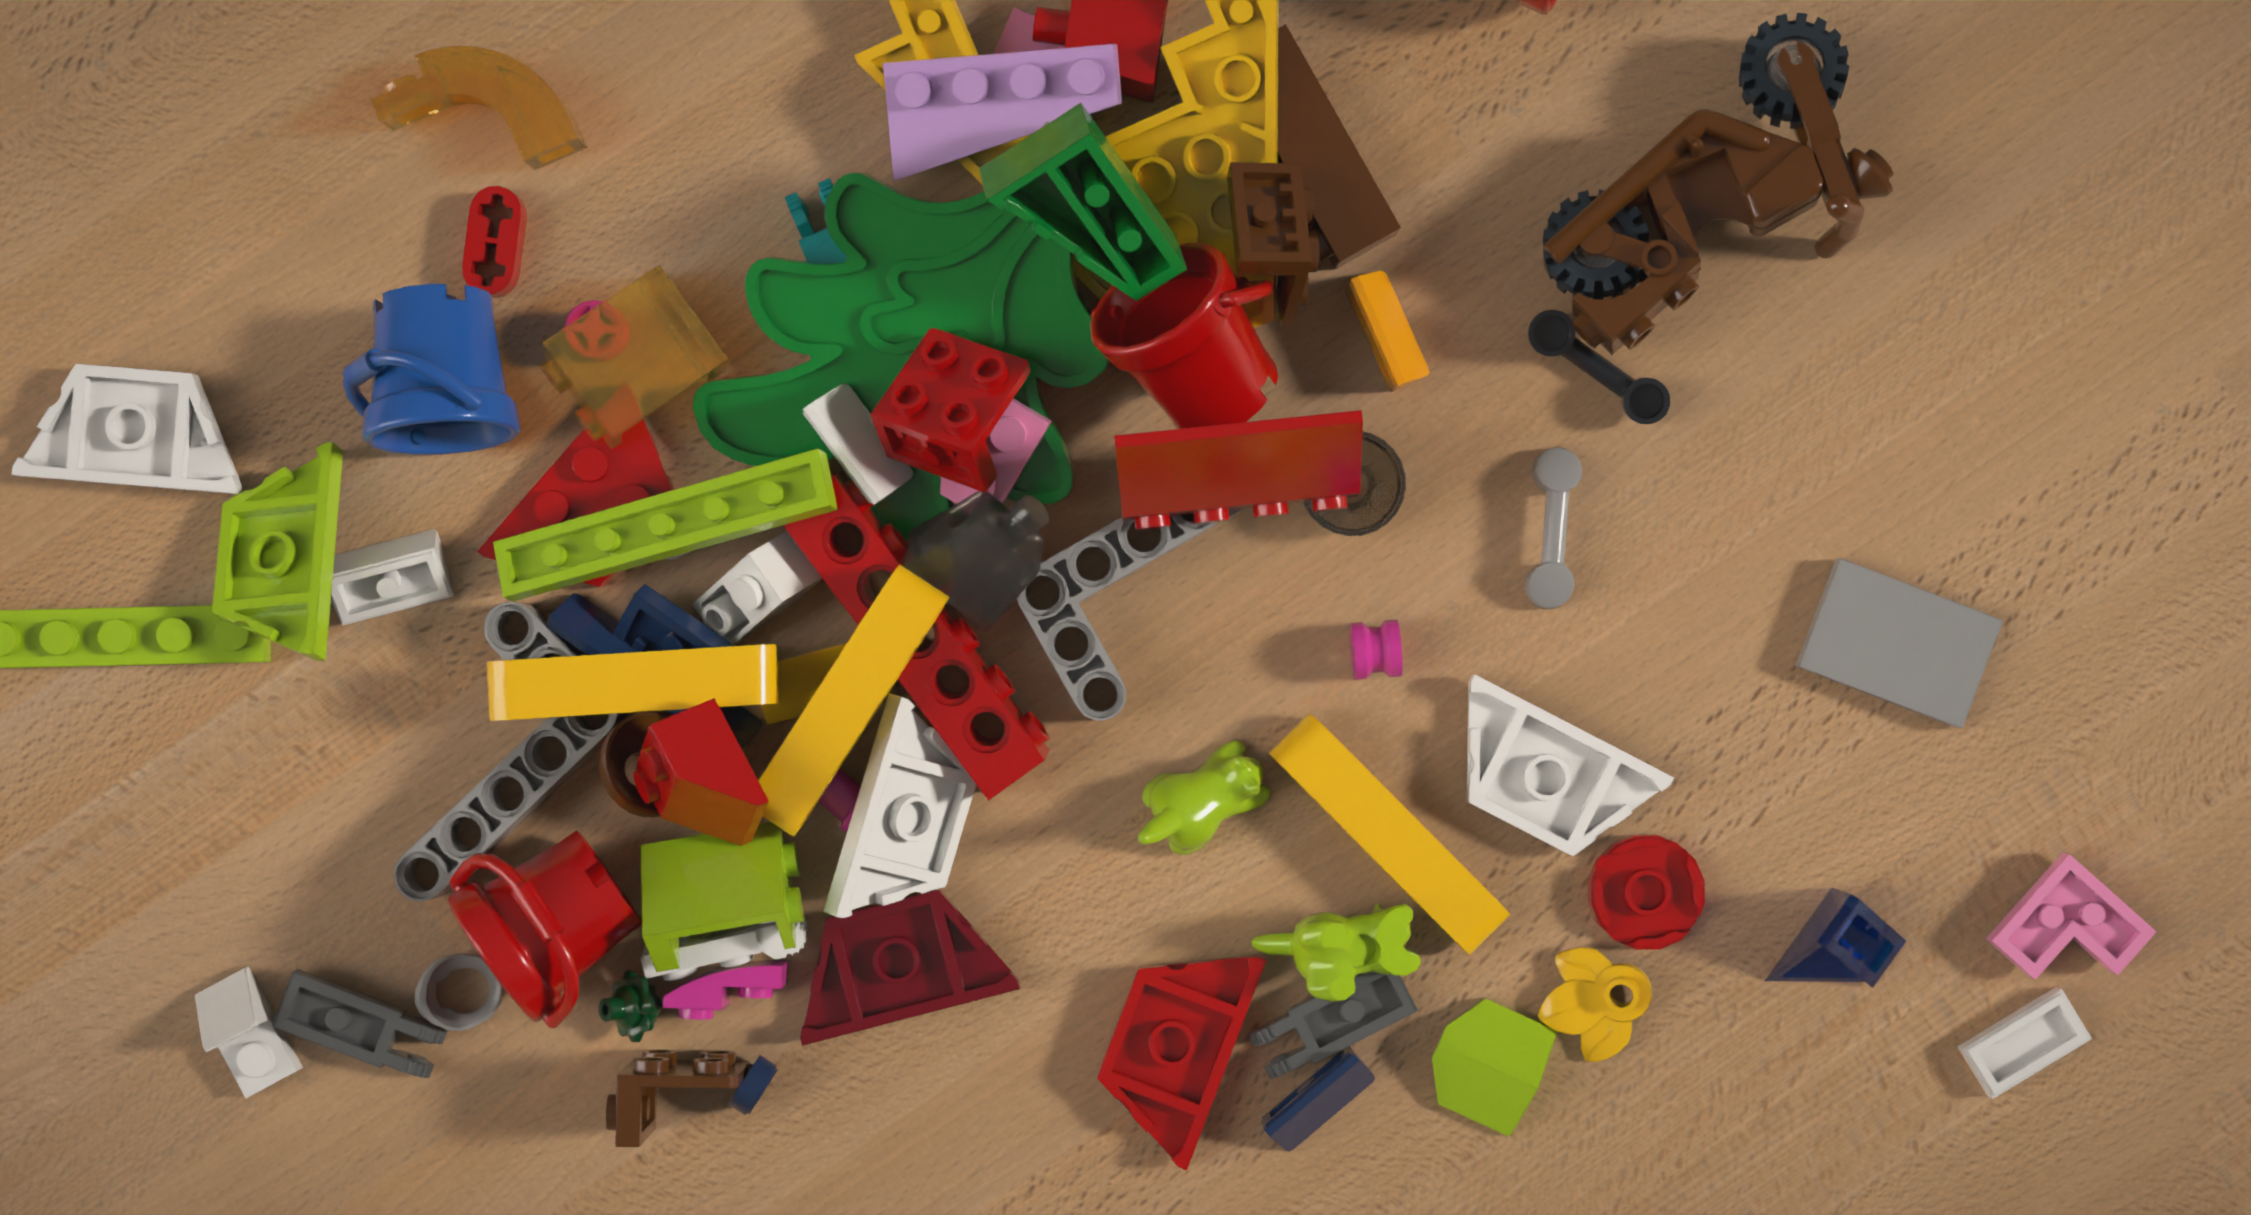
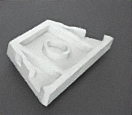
(131, 432)
(1548, 772)
(903, 816)

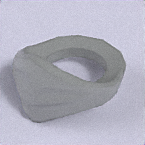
(446, 1017)

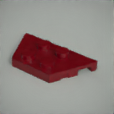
(898, 966)

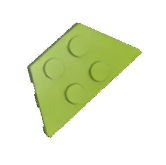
(281, 555)

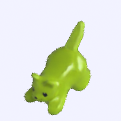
(1195, 803)
(1337, 948)

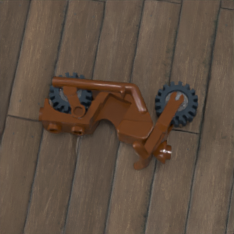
(1714, 172)

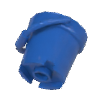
(433, 374)

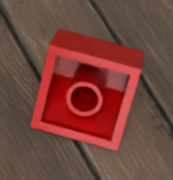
(700, 775)

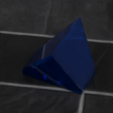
(1840, 944)

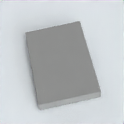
(1899, 643)

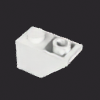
(757, 589)

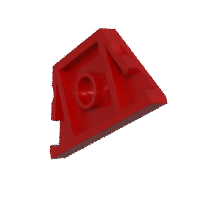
(587, 481)
(1177, 1045)

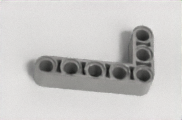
(1075, 589)
(523, 764)

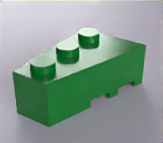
(1087, 201)

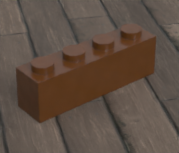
(1347, 204)

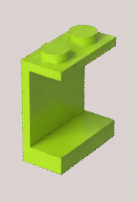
(714, 886)

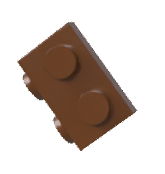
(634, 1104)

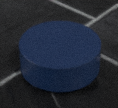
(753, 1085)

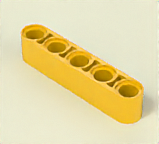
(632, 682)
(849, 697)
(1389, 833)

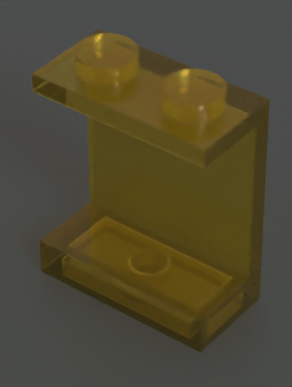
(631, 356)

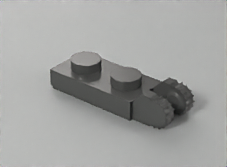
(353, 1023)
(1336, 1025)

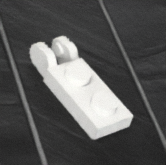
(728, 947)

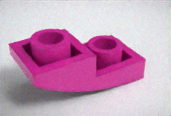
(711, 990)

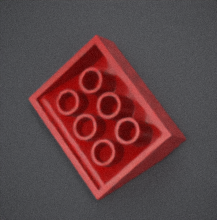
(1240, 467)

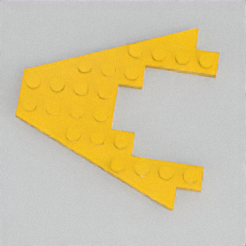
(1176, 155)

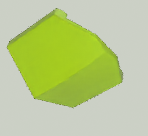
(1491, 1064)

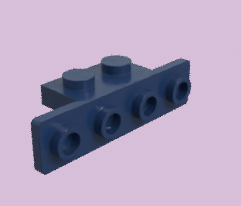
(645, 626)

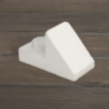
(240, 1023)

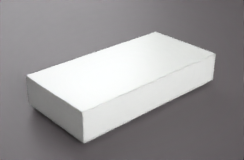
(2024, 1042)

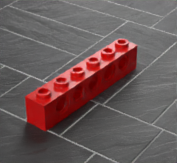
(989, 762)

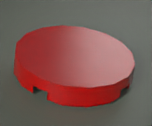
(1646, 891)

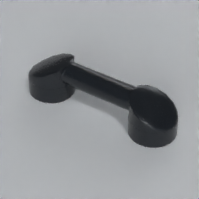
(1642, 398)

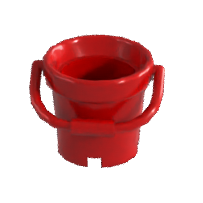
(1191, 341)
(543, 922)

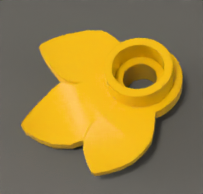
(1586, 1002)

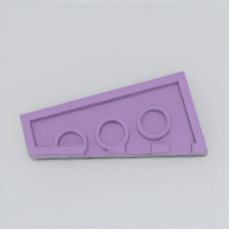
(982, 101)

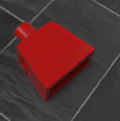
(1130, 24)

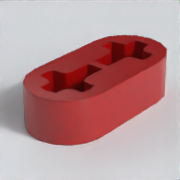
(480, 240)

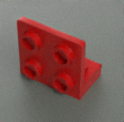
(948, 406)

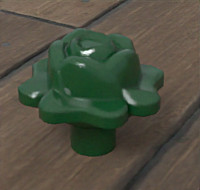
(632, 1006)

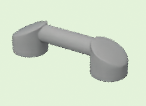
(1551, 582)

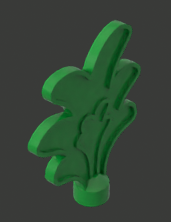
(861, 319)

